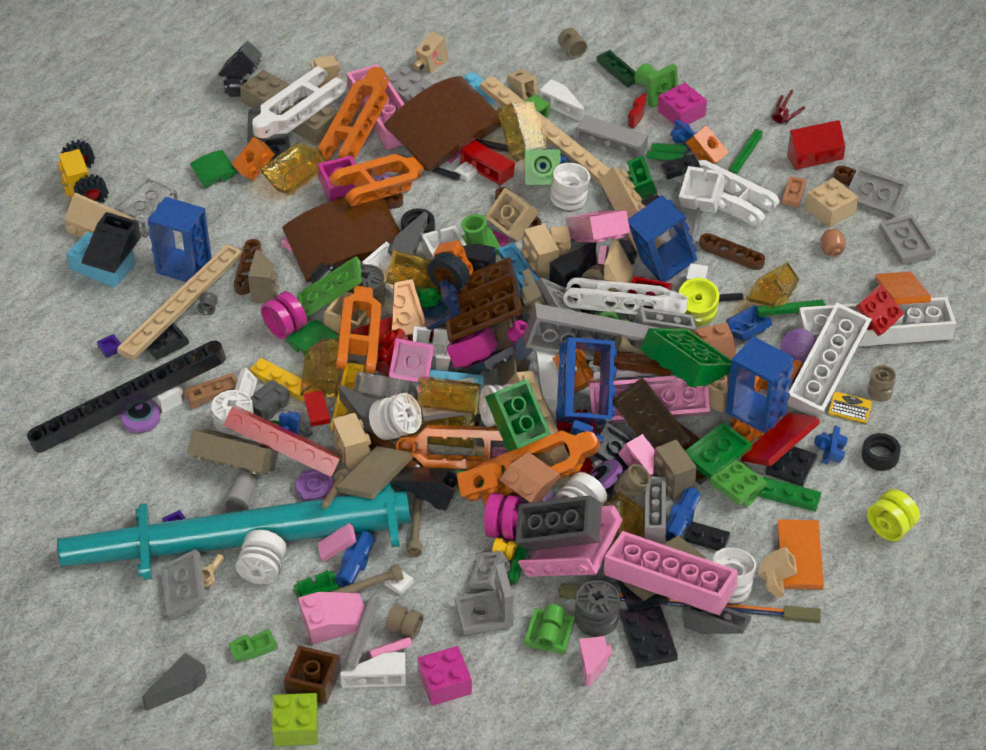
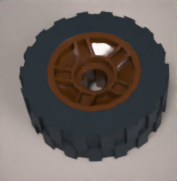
(448, 267)

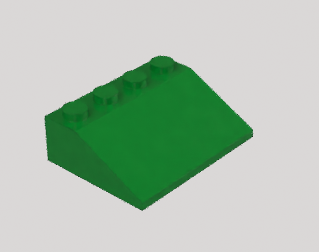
(686, 355)

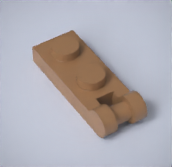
(209, 390)

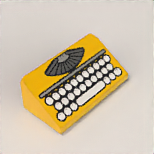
(850, 407)

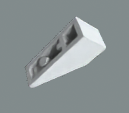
(561, 100)
(380, 671)

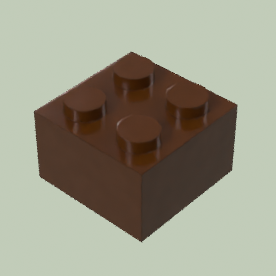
(312, 673)

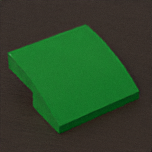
(667, 151)
(213, 167)
(309, 336)

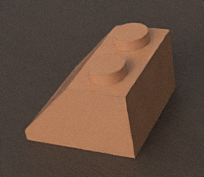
(719, 337)
(530, 478)

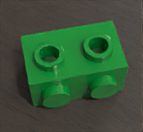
(641, 176)

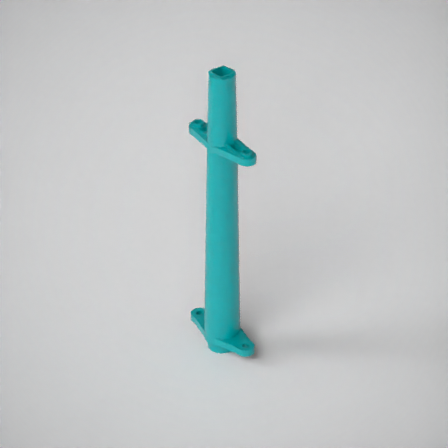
(229, 530)

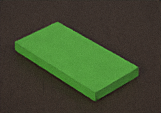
(331, 286)

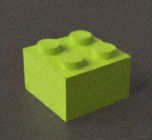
(295, 719)

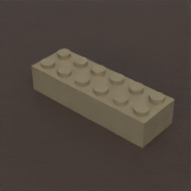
(265, 86)

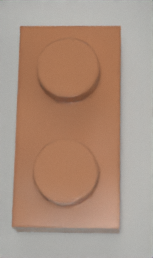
(794, 191)

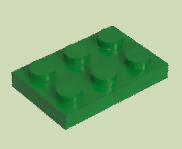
(718, 450)

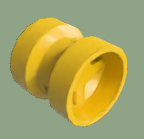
(507, 548)

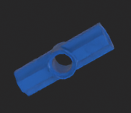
(682, 513)
(355, 559)

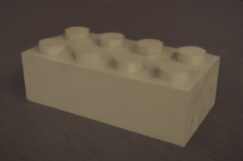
(232, 450)

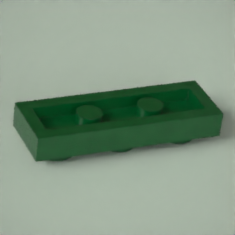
(617, 67)

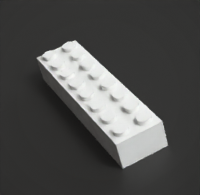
(918, 324)

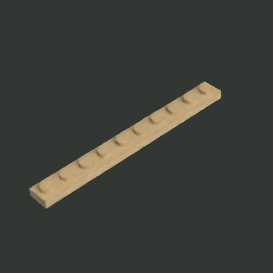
(552, 133)
(179, 302)

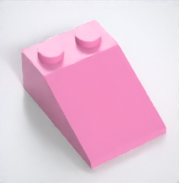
(330, 614)

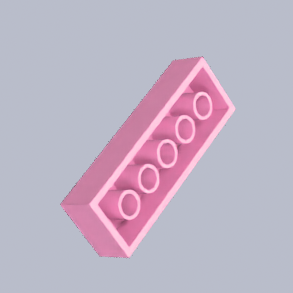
(392, 105)
(598, 226)
(672, 391)
(670, 572)

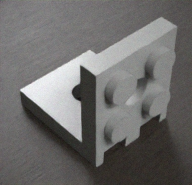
(495, 603)

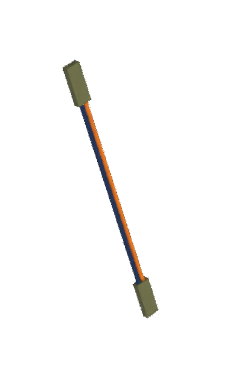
(790, 612)

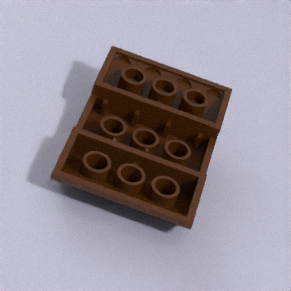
(442, 121)
(339, 233)
(486, 300)

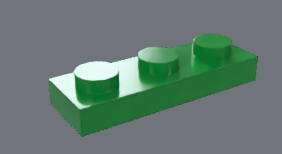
(791, 494)

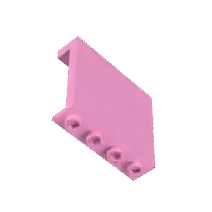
(575, 559)

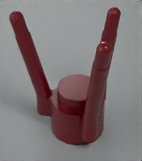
(782, 113)

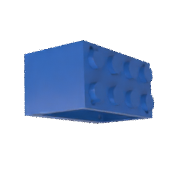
(653, 222)
(192, 223)
(769, 364)
(566, 376)

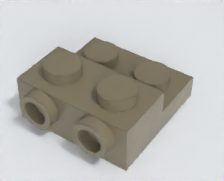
(531, 291)

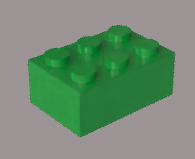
(517, 415)

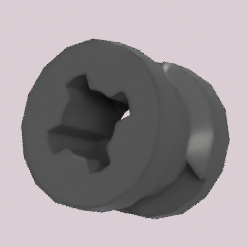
(207, 303)

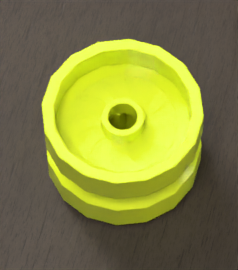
(702, 300)
(893, 515)

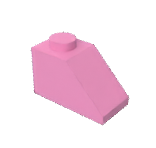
(638, 452)
(594, 657)

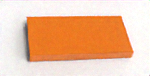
(903, 287)
(803, 541)

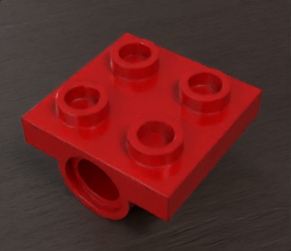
(881, 309)

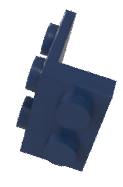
(445, 309)

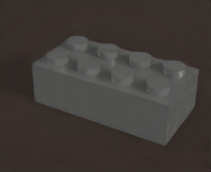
(559, 523)

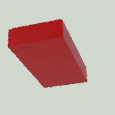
(316, 408)

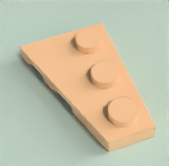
(406, 308)

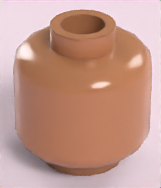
(833, 242)

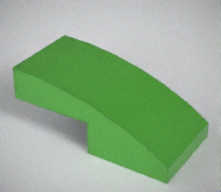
(258, 645)

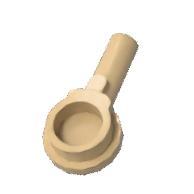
(208, 572)

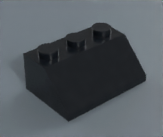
(242, 62)

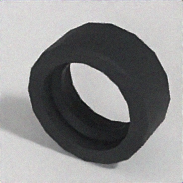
(412, 214)
(881, 440)

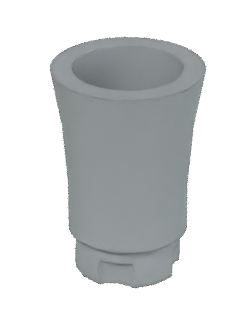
(240, 493)

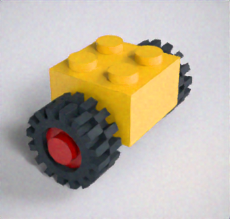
(73, 165)

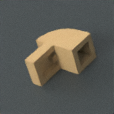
(775, 568)

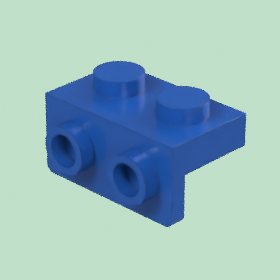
(747, 324)

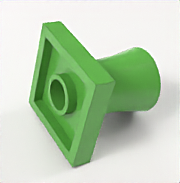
(656, 81)
(533, 158)
(477, 232)

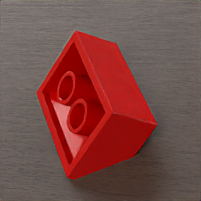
(816, 145)

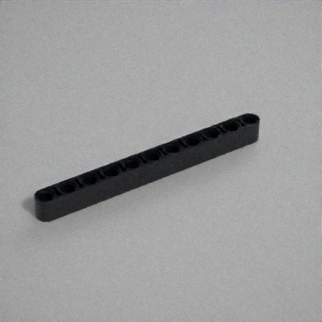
(126, 396)

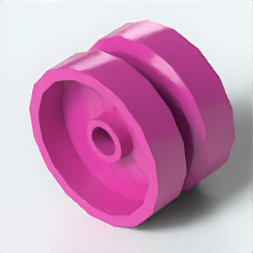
(283, 315)
(501, 516)

